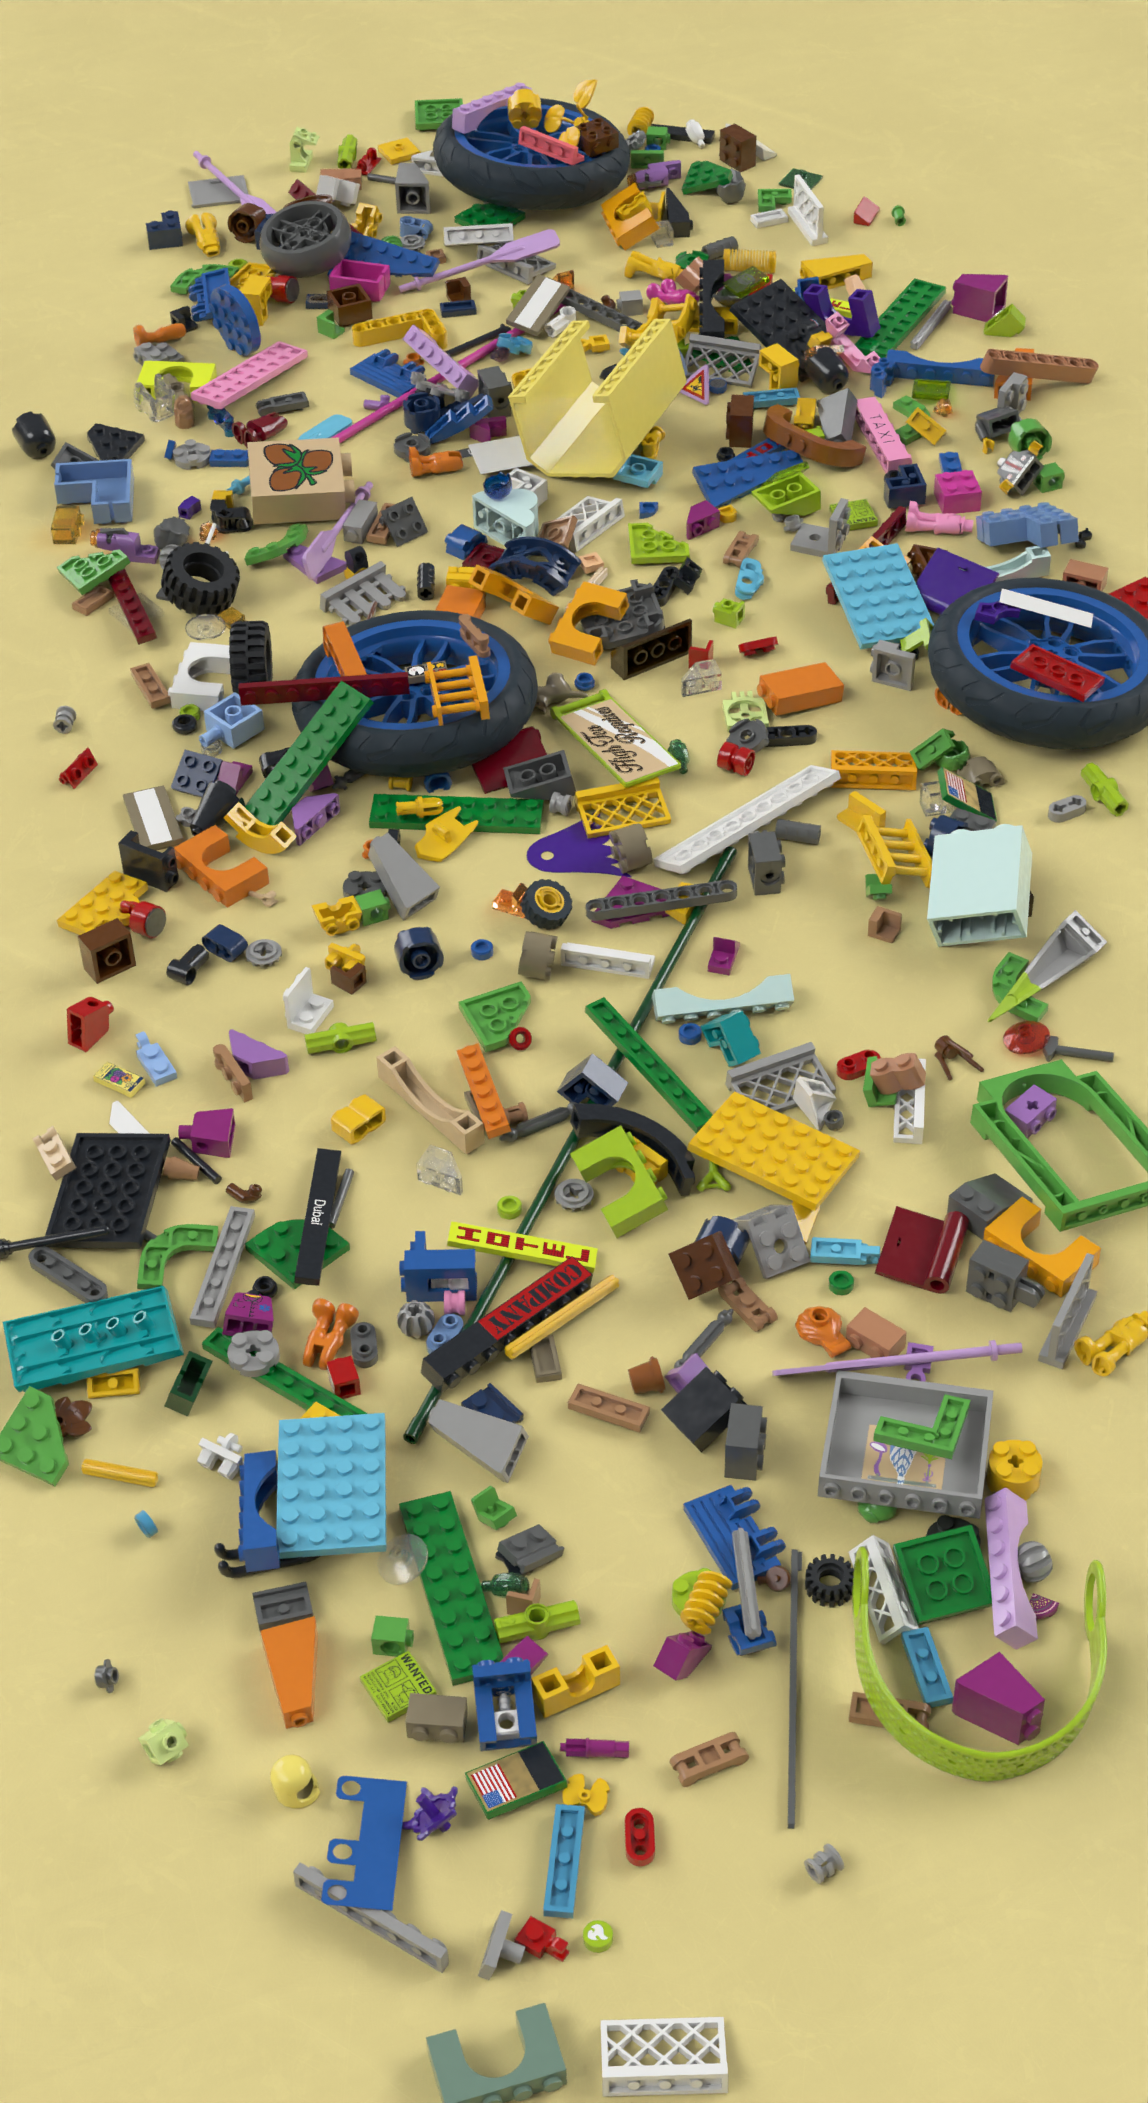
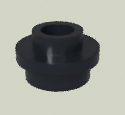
(725, 454)
(266, 1286)

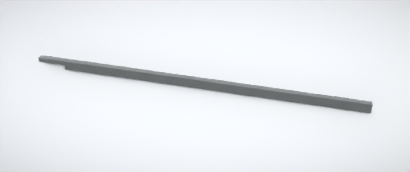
(796, 1565)

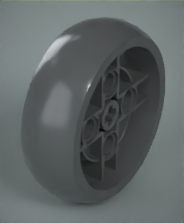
(305, 239)

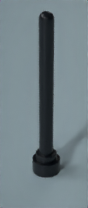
(8, 1247)

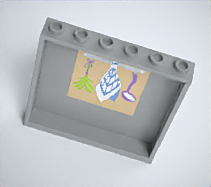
(895, 1476)

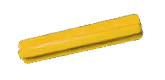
(119, 1472)

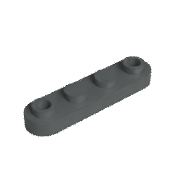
(67, 1275)

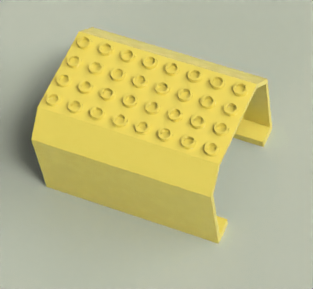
(591, 429)

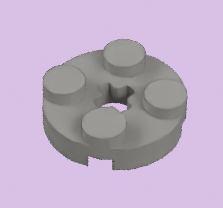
(191, 454)
(249, 1341)

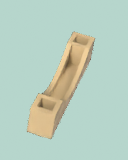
(457, 1125)

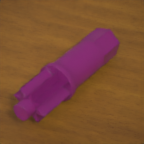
(595, 1748)

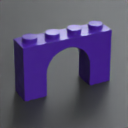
(862, 308)

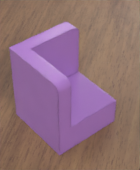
(682, 1375)

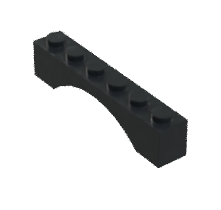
(712, 281)

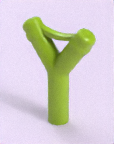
(713, 1174)

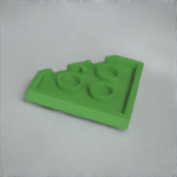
(91, 571)
(496, 1014)
(34, 1438)

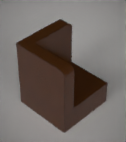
(458, 289)
(350, 980)

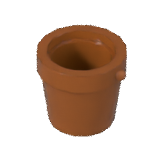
(647, 1377)

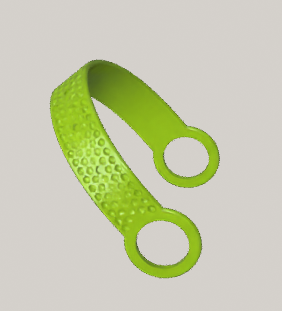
(948, 1755)

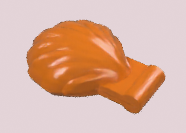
(822, 1328)

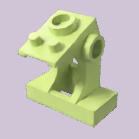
(299, 156)

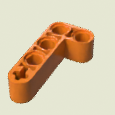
(339, 645)

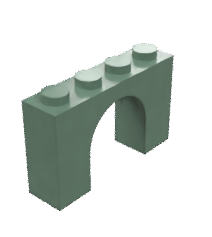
(538, 2072)

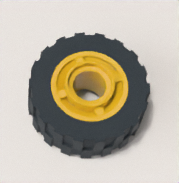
(546, 904)

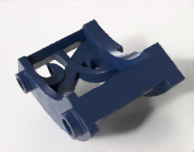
(545, 574)

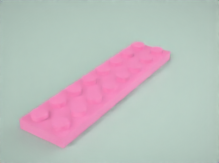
(249, 375)

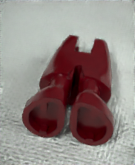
(259, 429)

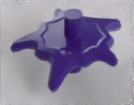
(433, 1814)

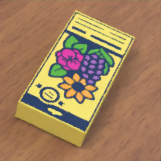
(119, 1079)

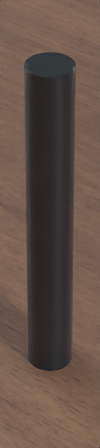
(196, 1160)

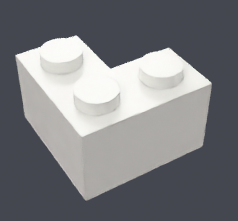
(339, 189)
(525, 480)

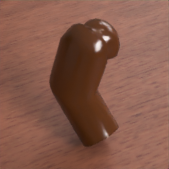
(608, 302)
(241, 1195)

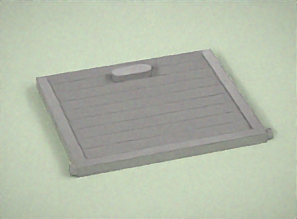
(214, 192)

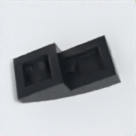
(687, 575)

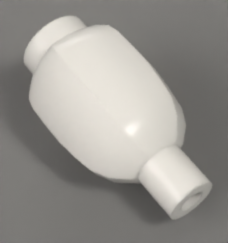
(695, 133)

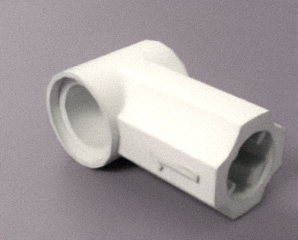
(559, 324)

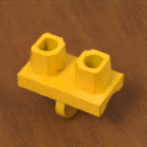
(344, 956)

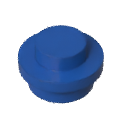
(584, 681)

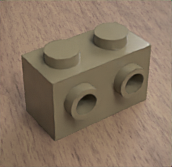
(436, 1717)

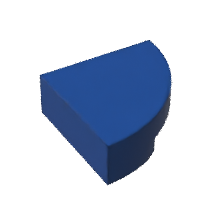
(169, 450)
(647, 509)

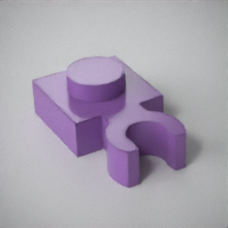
(917, 1370)

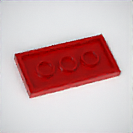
(1057, 672)

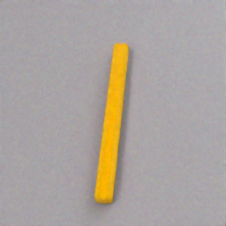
(561, 1317)

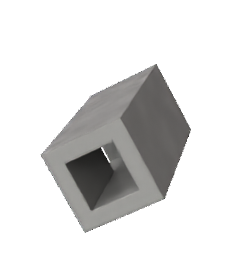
(360, 521)

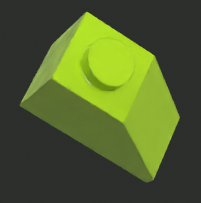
(1006, 323)

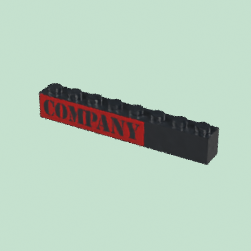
(504, 1324)

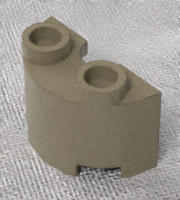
(981, 772)

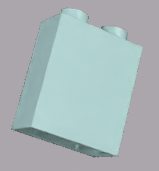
(980, 885)

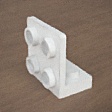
(302, 1007)

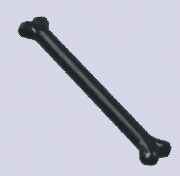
(479, 340)

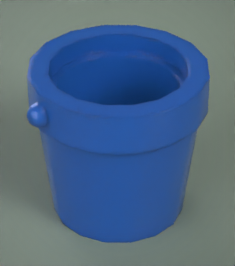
(437, 781)

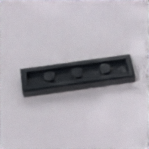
(680, 133)

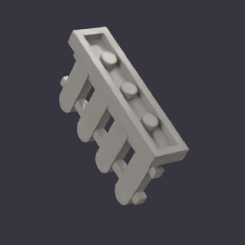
(354, 588)

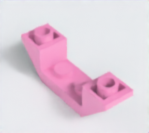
(836, 326)

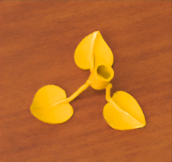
(554, 116)

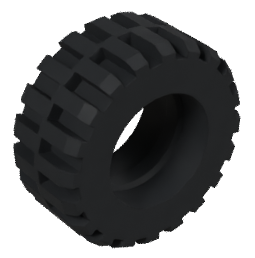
(202, 562)
(250, 653)

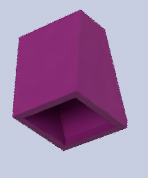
(979, 295)

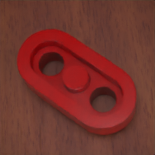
(766, 644)
(854, 1065)
(639, 1839)

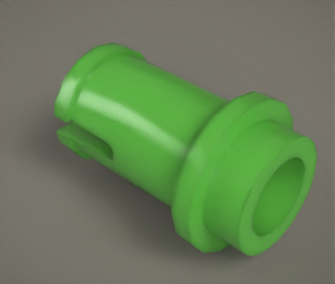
(898, 214)

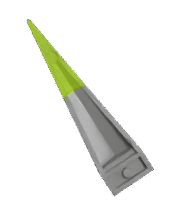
(1065, 950)

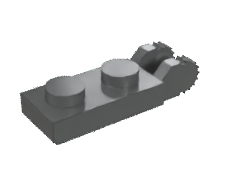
(282, 403)

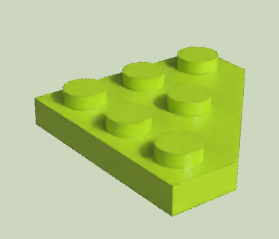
(654, 546)

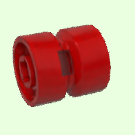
(738, 759)

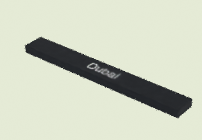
(318, 1217)

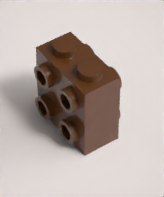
(597, 137)

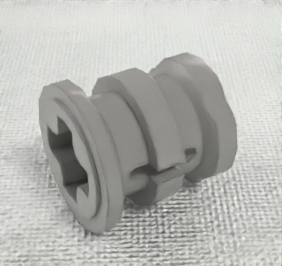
(64, 719)
(833, 1861)

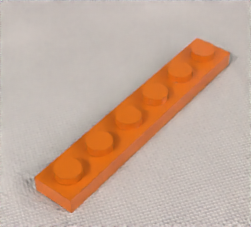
(483, 1091)

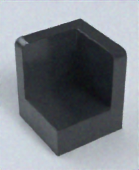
(183, 316)

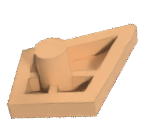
(853, 283)

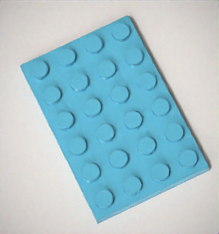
(876, 593)
(331, 1485)

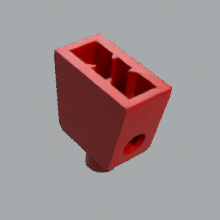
(88, 1022)

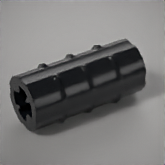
(425, 581)

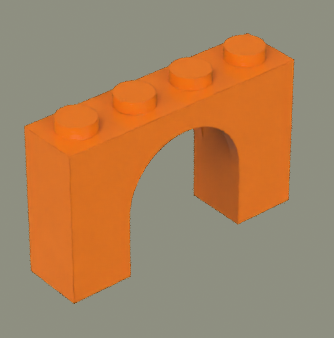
(224, 885)

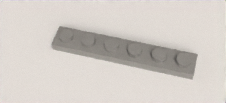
(222, 1267)
(378, 1921)

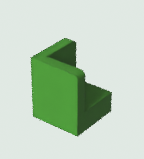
(327, 326)

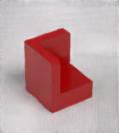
(700, 654)

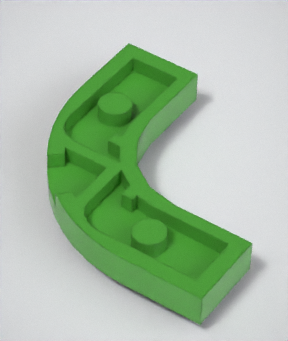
(188, 277)
(907, 406)
(294, 537)
(1005, 977)
(169, 1243)

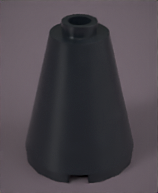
(214, 805)

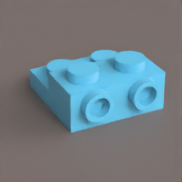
(640, 471)

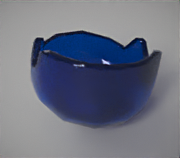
(498, 486)

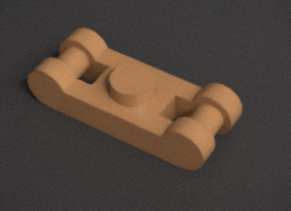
(740, 547)
(474, 637)
(747, 1304)
(708, 1758)

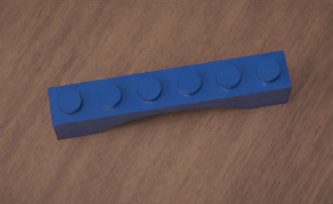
(912, 367)
(257, 1538)

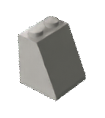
(412, 190)

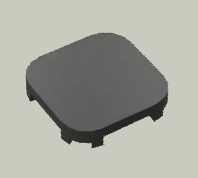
(640, 619)

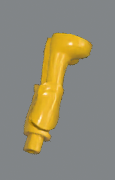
(206, 238)
(658, 268)
(1123, 1336)

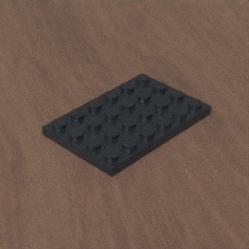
(774, 318)
(110, 1187)

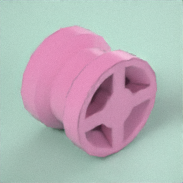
(454, 1302)

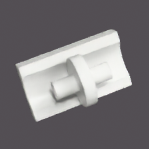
(212, 1452)

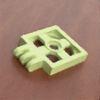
(743, 703)

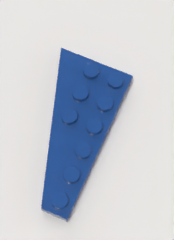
(401, 260)
(738, 477)

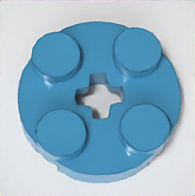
(514, 344)

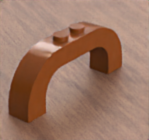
(780, 430)

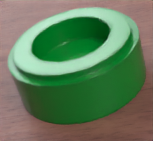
(841, 1282)

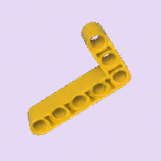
(397, 326)

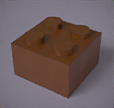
(737, 147)
(349, 304)
(740, 421)
(107, 950)
(704, 1265)

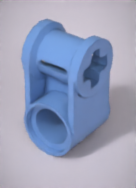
(414, 226)

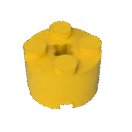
(524, 109)
(1014, 1466)

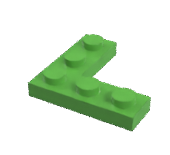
(936, 1441)

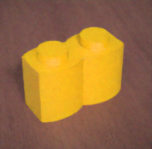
(358, 1119)

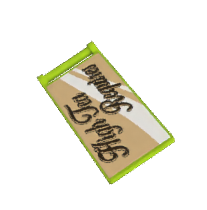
(615, 739)

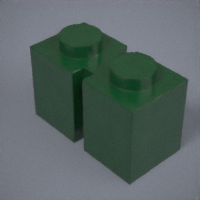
(188, 1383)

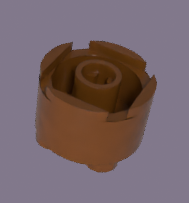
(245, 221)

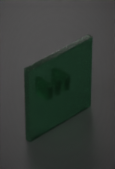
(810, 179)

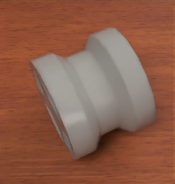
(560, 803)

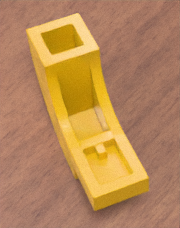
(805, 413)
(257, 835)

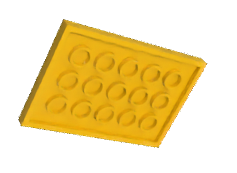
(774, 1150)

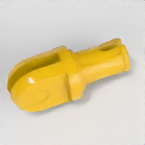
(420, 807)

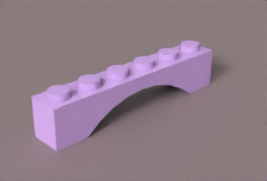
(468, 116)
(440, 360)
(1012, 1612)

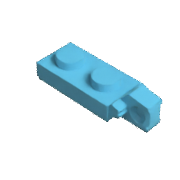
(843, 1251)

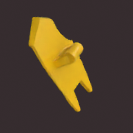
(443, 836)

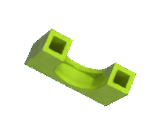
(617, 1151)

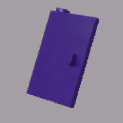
(945, 581)

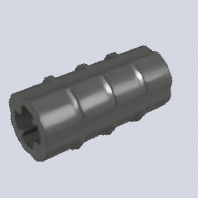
(717, 248)
(798, 831)

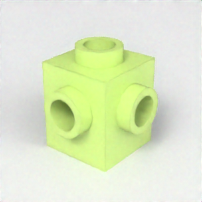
(164, 1741)

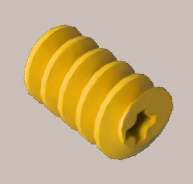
(641, 120)
(704, 1600)

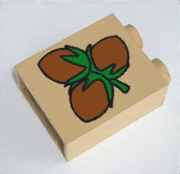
(299, 480)

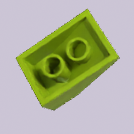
(790, 496)

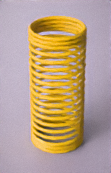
(743, 265)

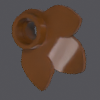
(72, 1416)

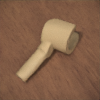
(267, 899)

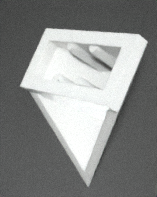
(813, 1099)

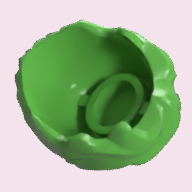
(956, 758)

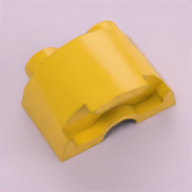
(630, 210)
(367, 219)
(340, 917)

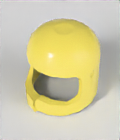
(290, 1776)

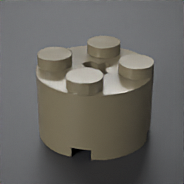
(630, 847)
(537, 955)

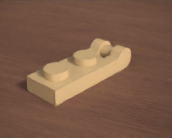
(54, 1153)

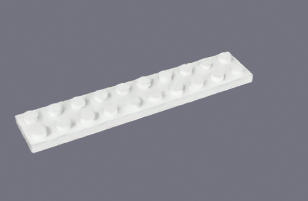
(746, 819)

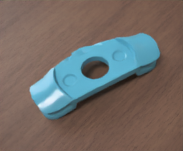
(750, 570)

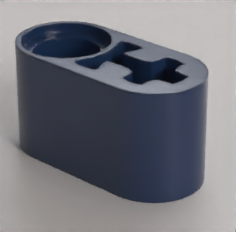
(224, 943)

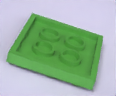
(431, 113)

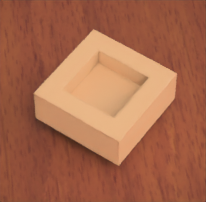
(591, 562)

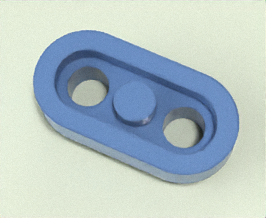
(444, 1330)

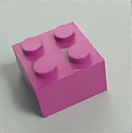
(957, 492)

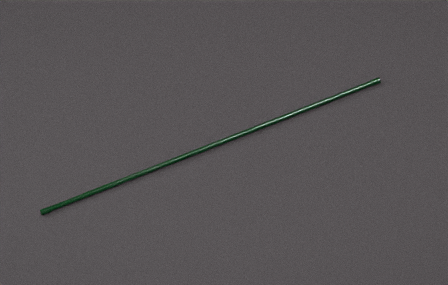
(420, 1420)

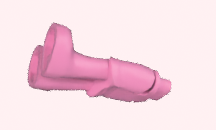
(937, 522)

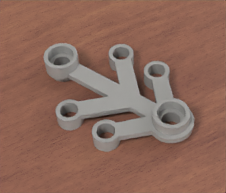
(436, 389)

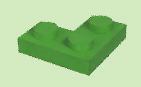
(768, 198)

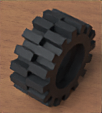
(826, 1593)

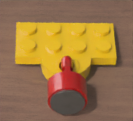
(284, 288)
(114, 899)

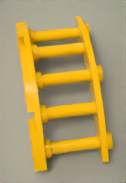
(657, 310)

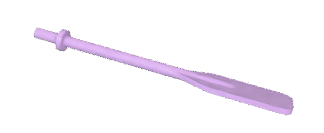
(205, 163)
(510, 252)
(323, 545)
(992, 1350)

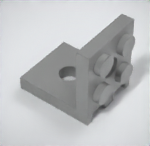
(828, 539)
(768, 1226)

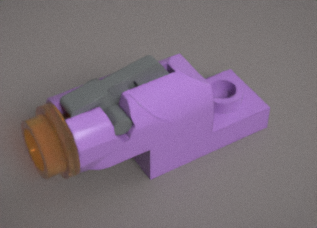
(655, 175)
(127, 542)

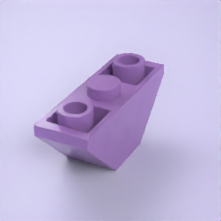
(313, 814)
(257, 1058)

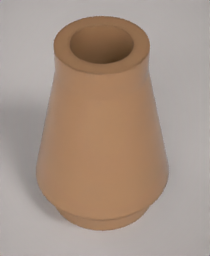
(179, 1169)

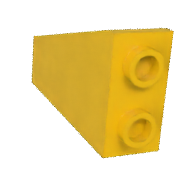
(835, 270)

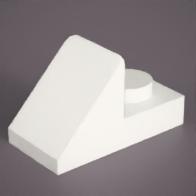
(426, 163)

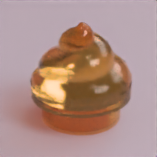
(943, 407)
(204, 531)

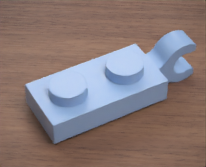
(154, 1061)

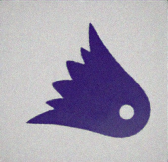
(574, 852)

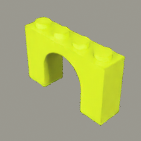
(194, 373)

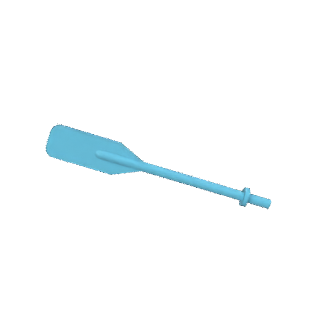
(325, 429)

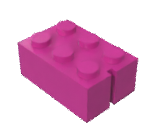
(371, 276)

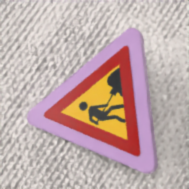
(698, 385)

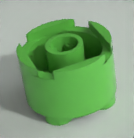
(1026, 432)

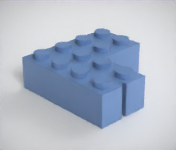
(103, 483)
(1029, 523)

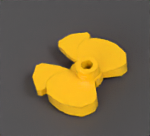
(593, 1799)

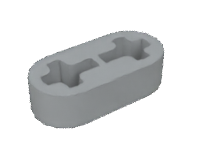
(1067, 808)

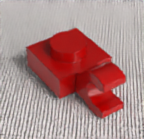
(541, 1938)

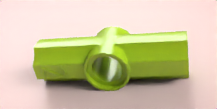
(347, 152)
(1104, 789)
(340, 1037)
(523, 1624)

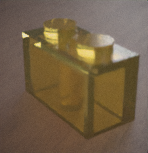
(67, 525)

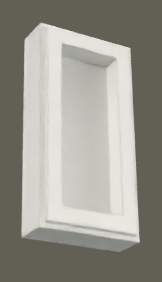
(769, 218)

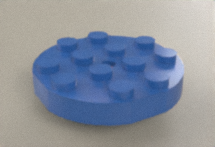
(235, 319)

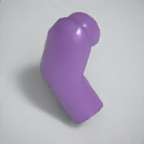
(375, 405)

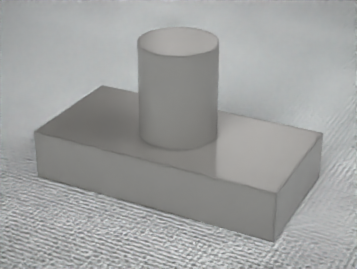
(500, 1947)

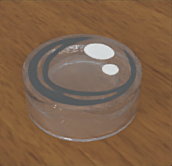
(213, 749)

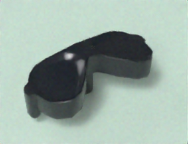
(604, 374)
(1083, 536)

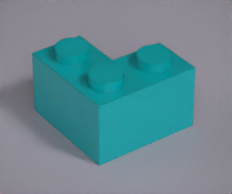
(733, 1036)

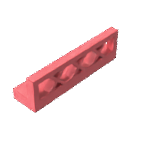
(549, 146)

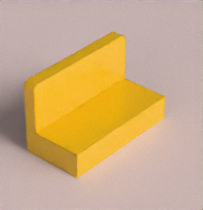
(659, 208)
(926, 426)
(859, 806)

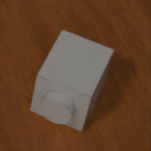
(630, 303)

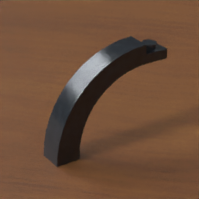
(599, 1119)

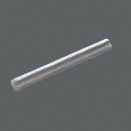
(930, 325)
(746, 1583)

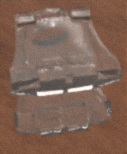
(151, 406)

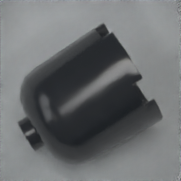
(827, 370)
(34, 435)

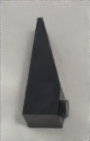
(677, 216)

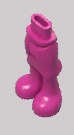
(668, 292)

